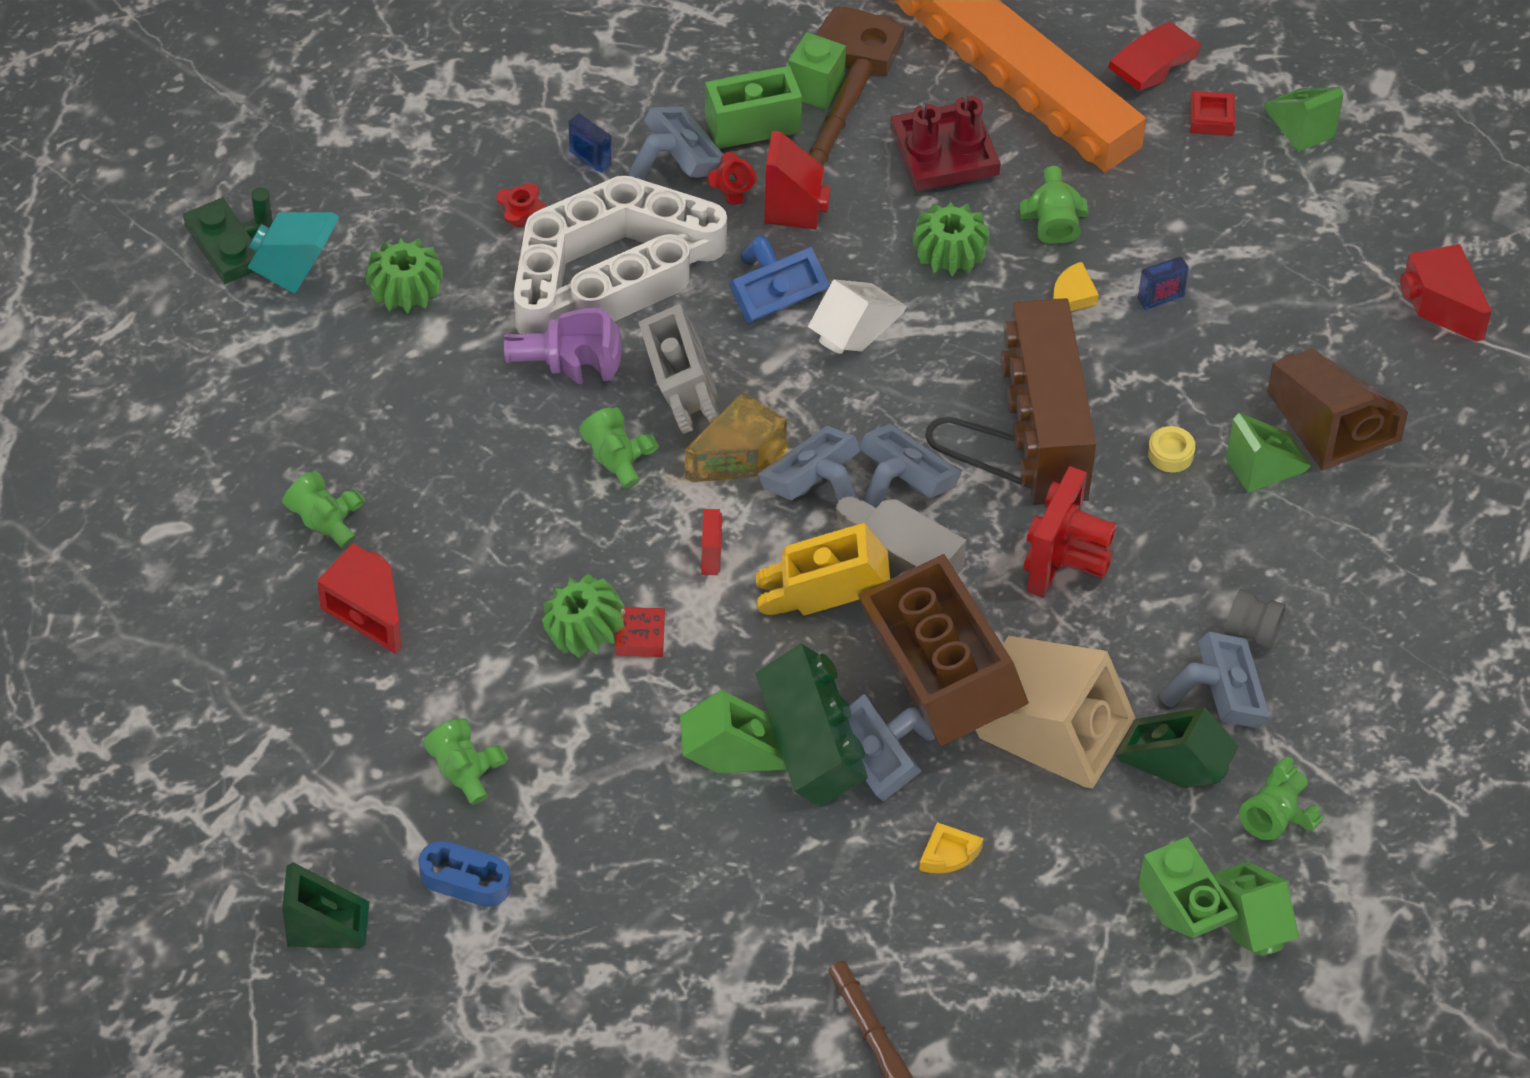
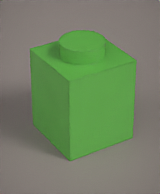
(818, 69)

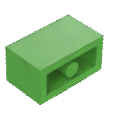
(752, 106)

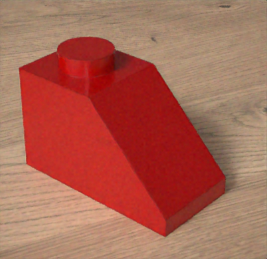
(793, 185)
(1446, 291)
(362, 595)

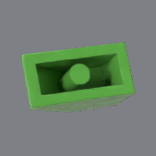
(730, 736)
(1262, 907)

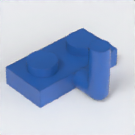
(777, 282)

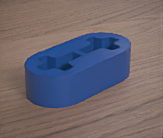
(464, 874)

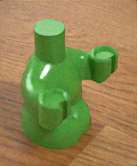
(1057, 208)
(613, 447)
(320, 509)
(459, 759)
(1277, 804)

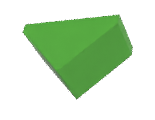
(1307, 115)
(1263, 453)

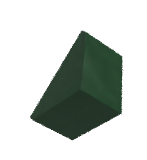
(321, 912)

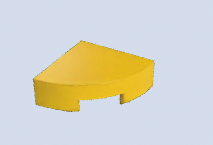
(1077, 287)
(949, 850)

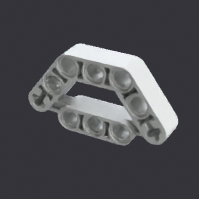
(669, 223)

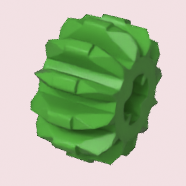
(951, 238)
(404, 274)
(583, 615)

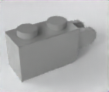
(680, 365)
(904, 533)

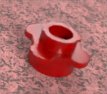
(744, 177)
(520, 203)

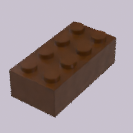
(1047, 395)
(943, 649)

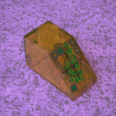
(737, 443)

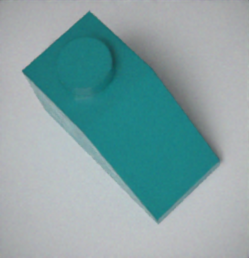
(290, 246)

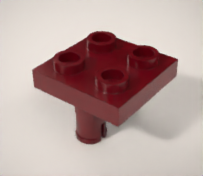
(945, 144)

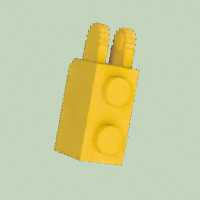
(824, 572)

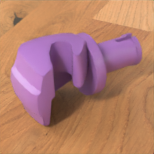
(571, 341)

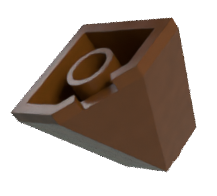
(1333, 409)

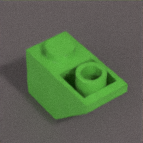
(1184, 890)

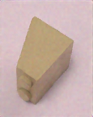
(1073, 710)

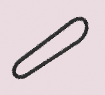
(966, 459)

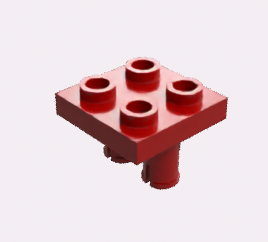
(1067, 536)

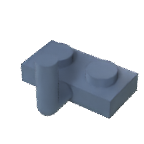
(682, 137)
(904, 457)
(811, 461)
(1232, 679)
(886, 758)

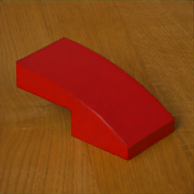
(1153, 54)

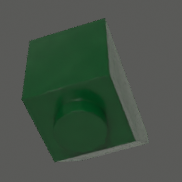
(1179, 747)

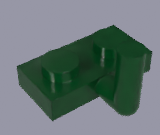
(224, 237)

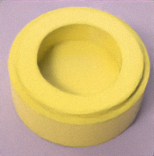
(1171, 449)

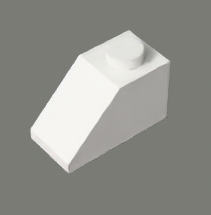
(854, 315)

